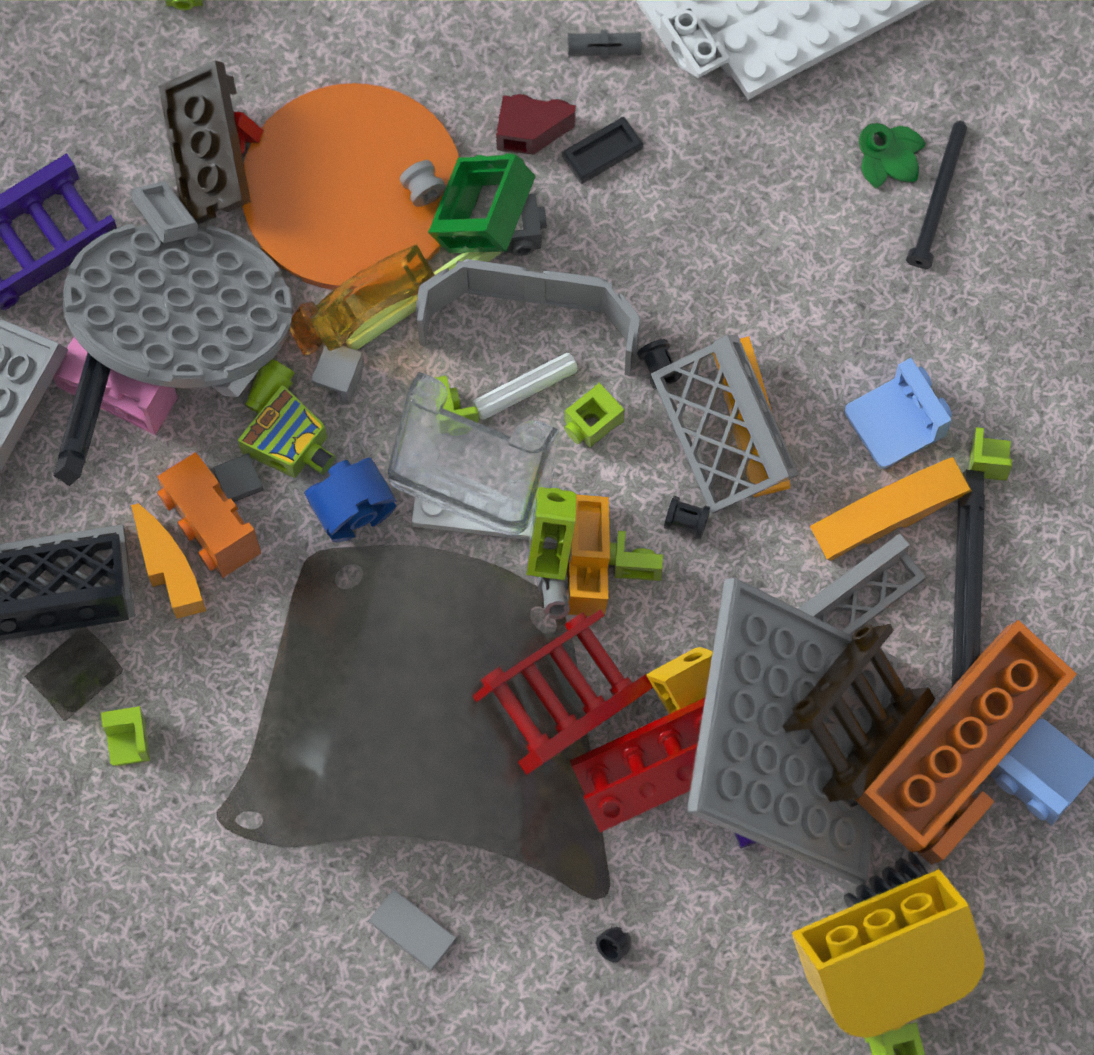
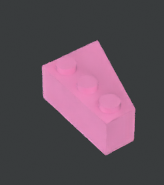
(124, 397)

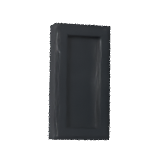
(602, 150)

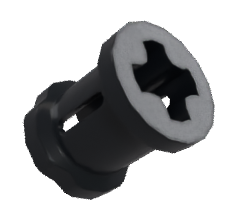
(656, 357)
(687, 517)

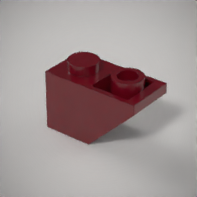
(532, 124)

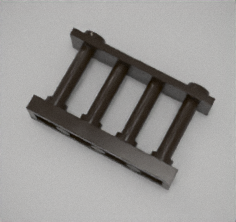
(888, 725)

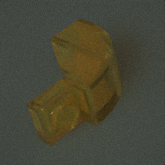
(369, 293)

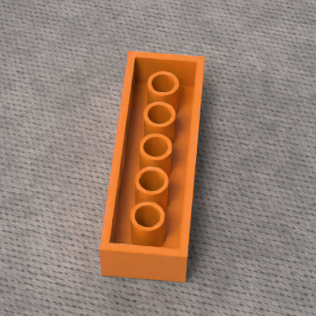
(965, 736)

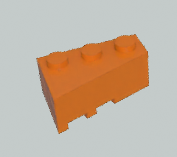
(208, 515)

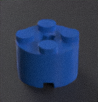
(351, 499)

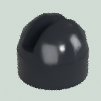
(605, 944)

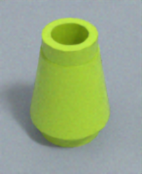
(266, 383)

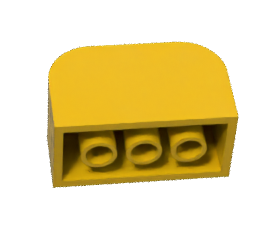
(893, 956)

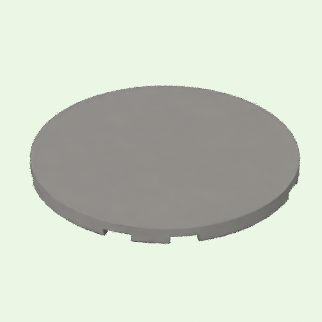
(179, 308)

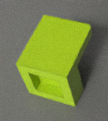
(990, 456)
(126, 736)

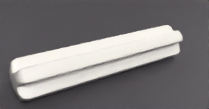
(525, 386)

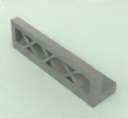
(863, 576)

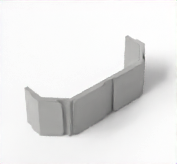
(528, 286)

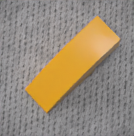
(589, 556)
(167, 564)

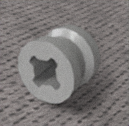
(422, 183)

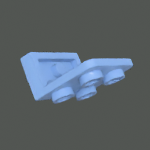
(900, 416)
(1045, 771)

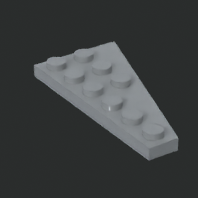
(25, 373)

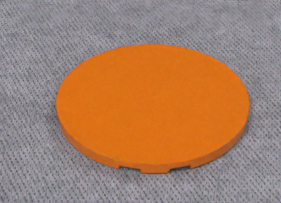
(331, 183)

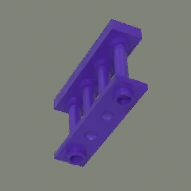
(28, 198)

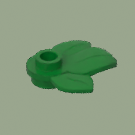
(893, 158)

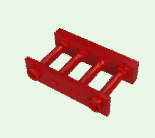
(567, 727)
(640, 767)

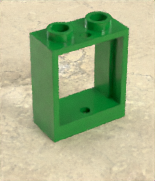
(452, 220)

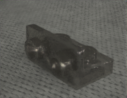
(74, 673)

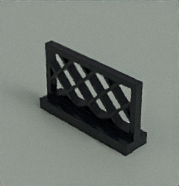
(64, 610)

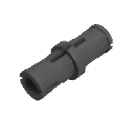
(579, 44)

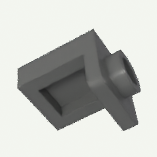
(533, 220)

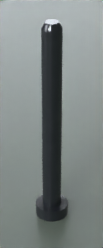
(921, 255)

